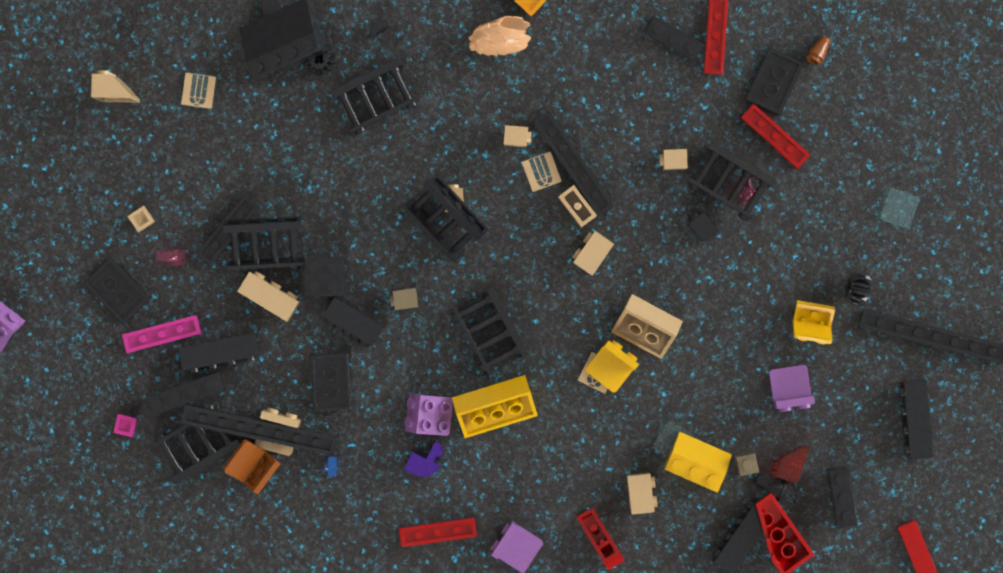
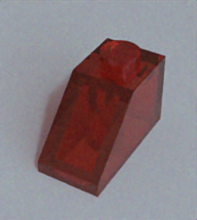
(791, 464)

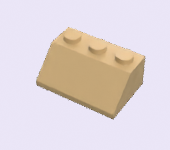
(109, 88)
(647, 326)

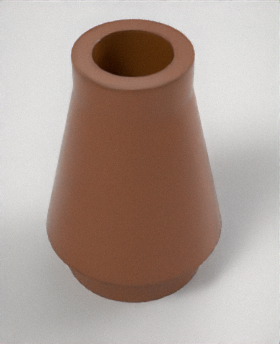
(818, 51)

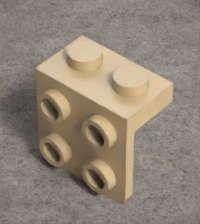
(273, 416)

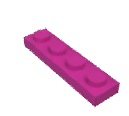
(161, 334)

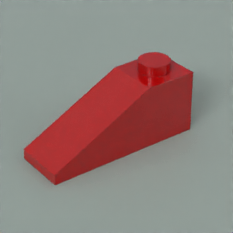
(600, 539)

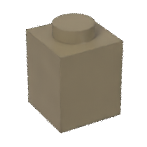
(404, 299)
(746, 463)

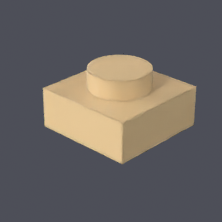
(141, 219)

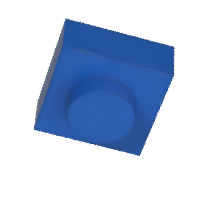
(331, 466)

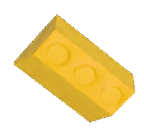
(698, 462)

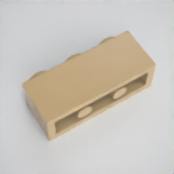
(269, 295)

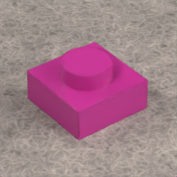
(125, 425)

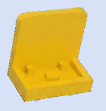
(813, 322)
(612, 365)

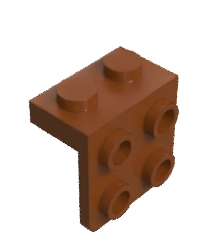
(251, 466)

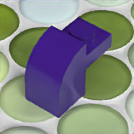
(424, 466)

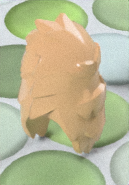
(500, 36)

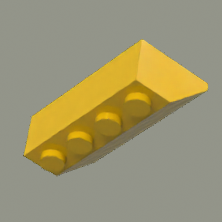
(494, 406)

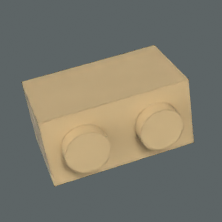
(577, 206)
(592, 253)
(640, 493)

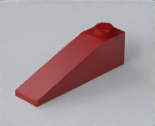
(783, 540)

